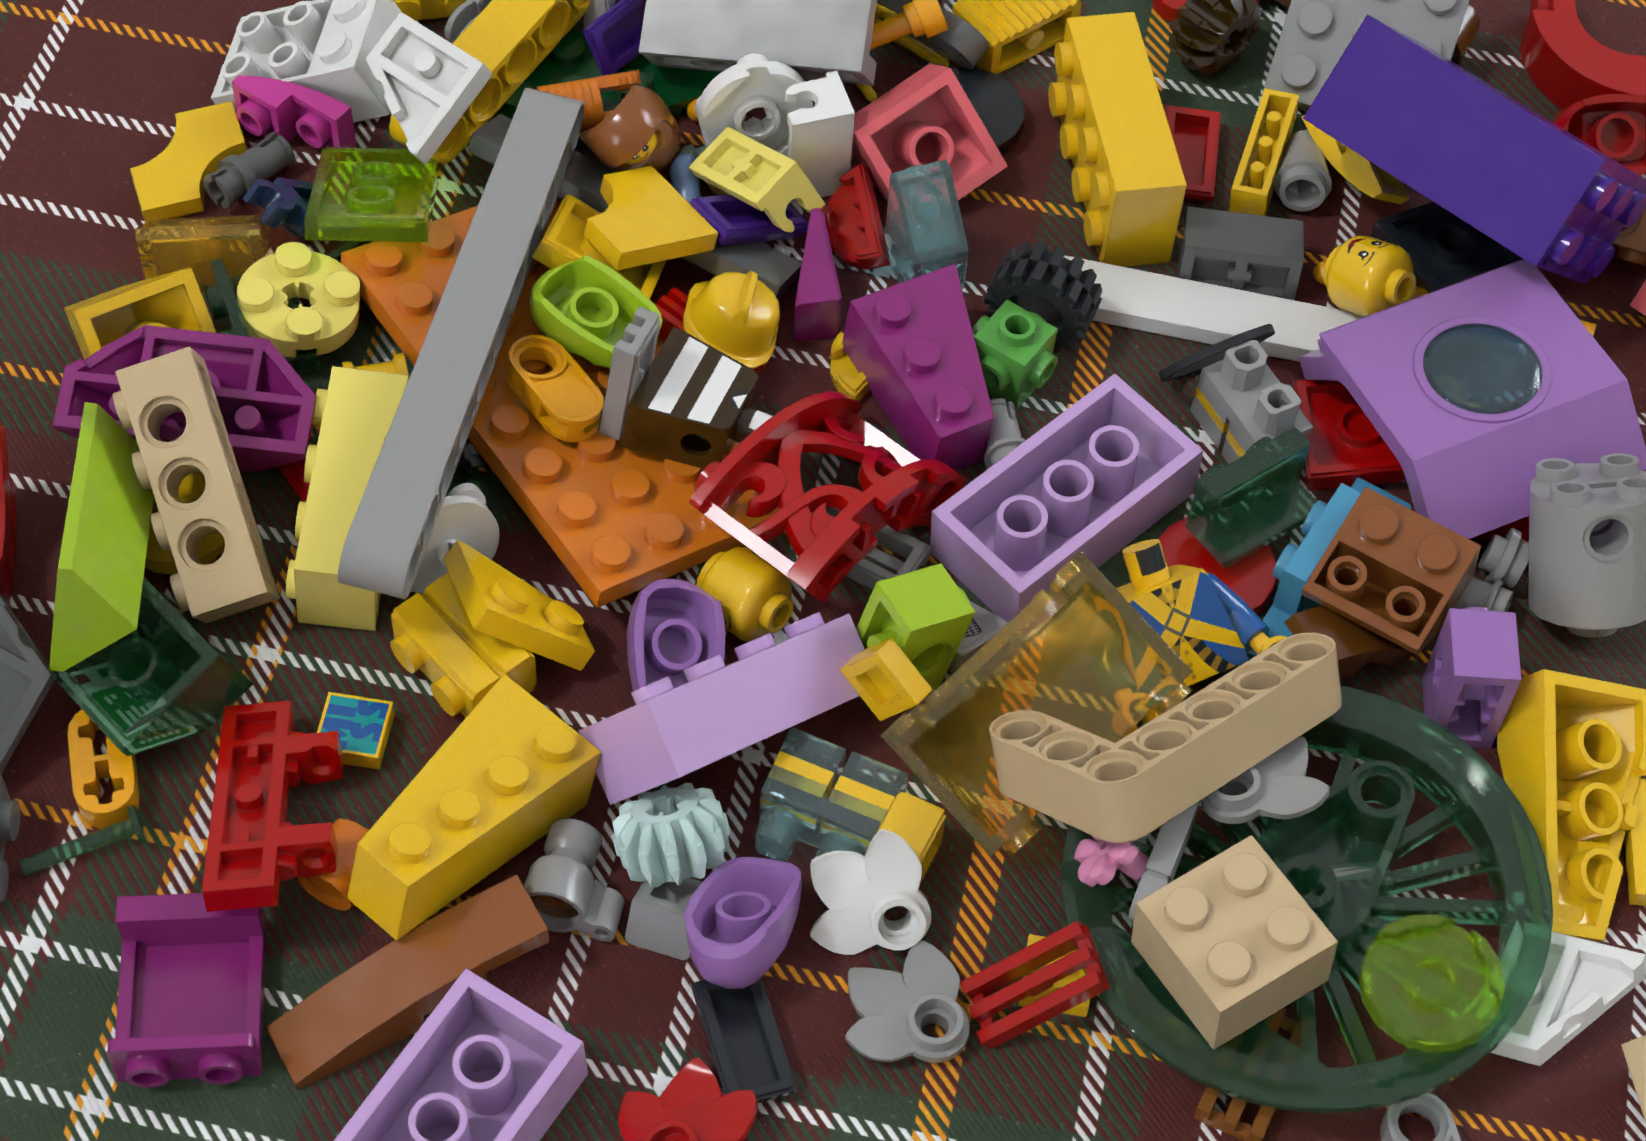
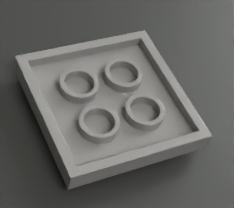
(1322, 29)

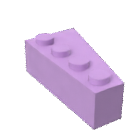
(724, 706)

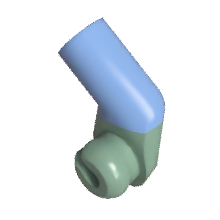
(680, 175)

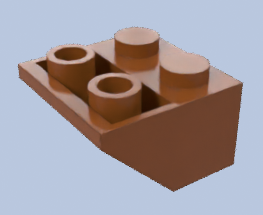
(1393, 571)

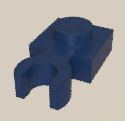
(284, 202)

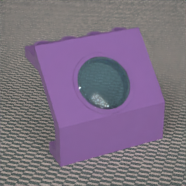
(1480, 391)

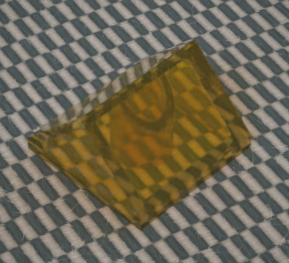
(196, 241)

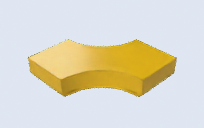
(173, 180)

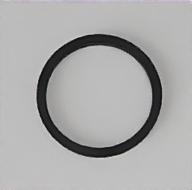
(1213, 353)

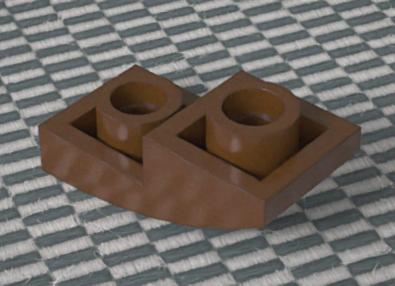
(1353, 642)

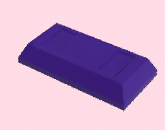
(616, 35)
(742, 223)

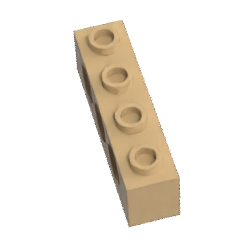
(242, 574)

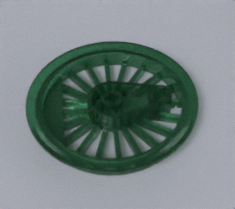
(1400, 754)

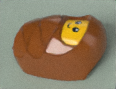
(636, 133)

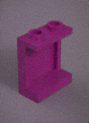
(188, 991)

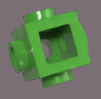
(1015, 352)

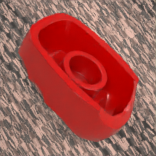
(1611, 125)

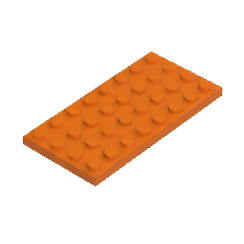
(601, 507)

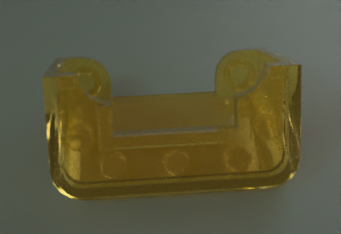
(1066, 654)

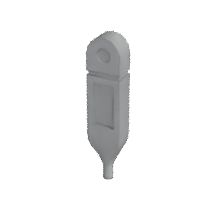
(1165, 855)

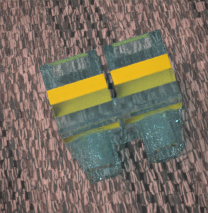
(821, 801)

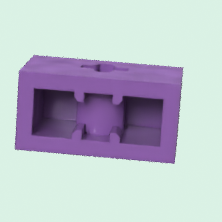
(1473, 674)

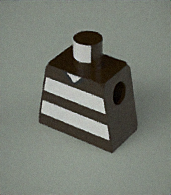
(692, 404)

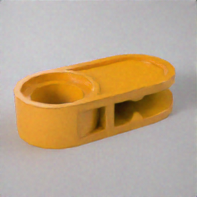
(560, 400)

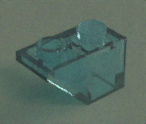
(924, 222)

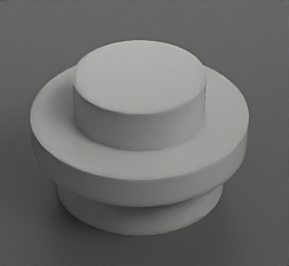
(1505, 558)

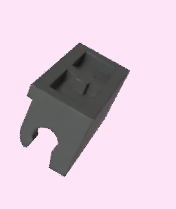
(1242, 251)

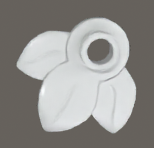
(863, 889)

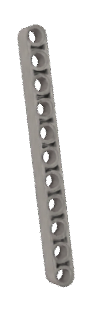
(460, 348)

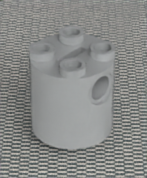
(1588, 544)

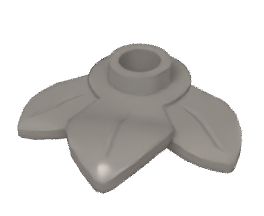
(1269, 789)
(901, 1004)

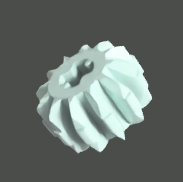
(671, 834)

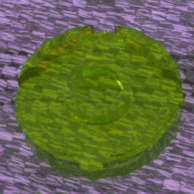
(1431, 983)

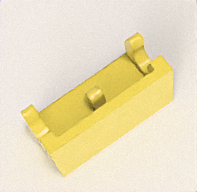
(755, 176)

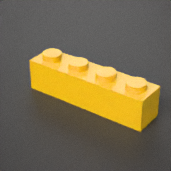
(1264, 152)

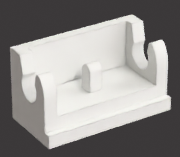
(821, 134)

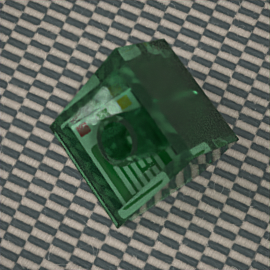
(156, 680)

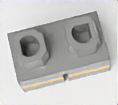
(1245, 401)

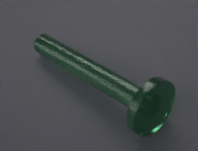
(87, 843)

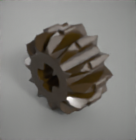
(1213, 33)

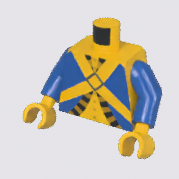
(1192, 613)

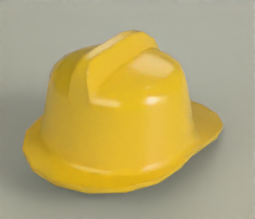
(734, 316)

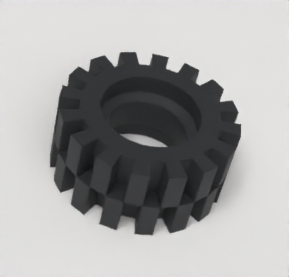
(1049, 287)

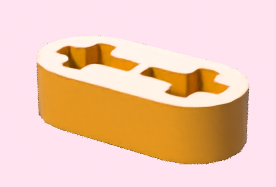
(89, 768)

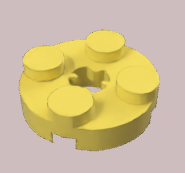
(300, 274)

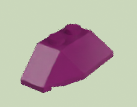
(257, 390)

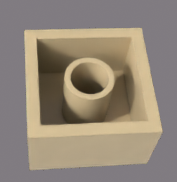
(1233, 941)

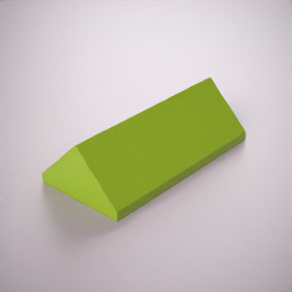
(101, 544)

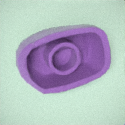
(672, 630)
(742, 919)

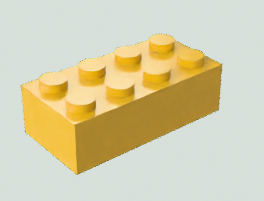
(1117, 140)

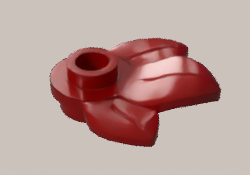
(688, 1110)

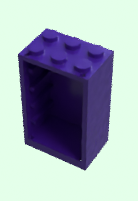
(1478, 152)

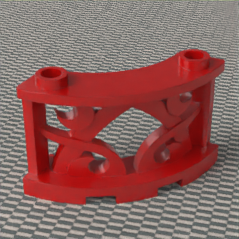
(895, 486)

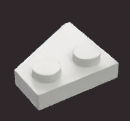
(425, 82)
(1574, 990)

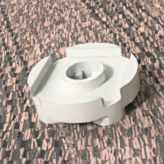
(747, 86)

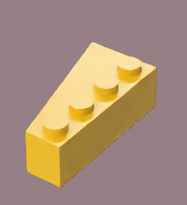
(472, 808)

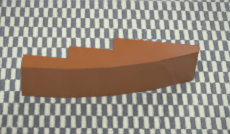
(404, 981)

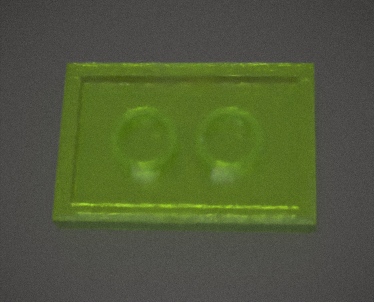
(371, 196)

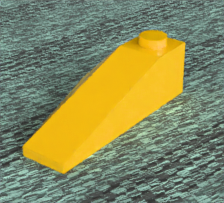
(1575, 765)

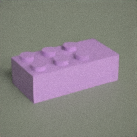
(1071, 487)
(474, 1074)

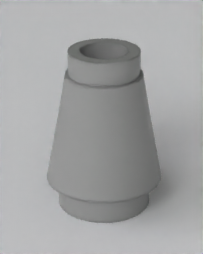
(1302, 174)

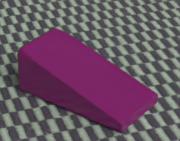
(818, 291)

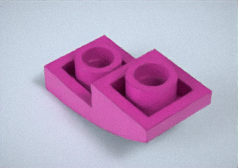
(292, 109)

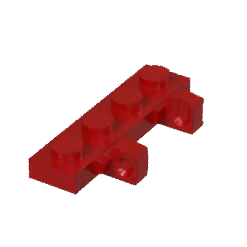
(248, 829)

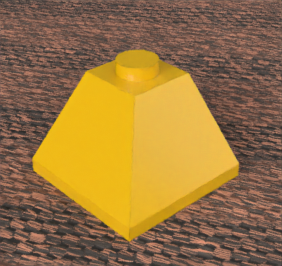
(161, 301)

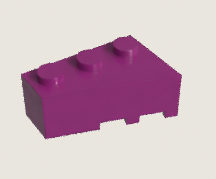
(924, 366)

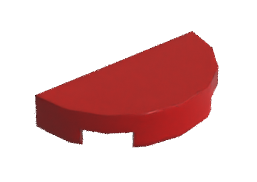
(855, 222)

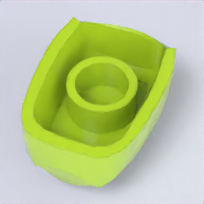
(586, 308)

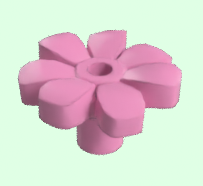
(1102, 858)

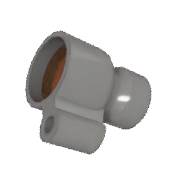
(565, 886)

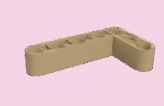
(1176, 758)

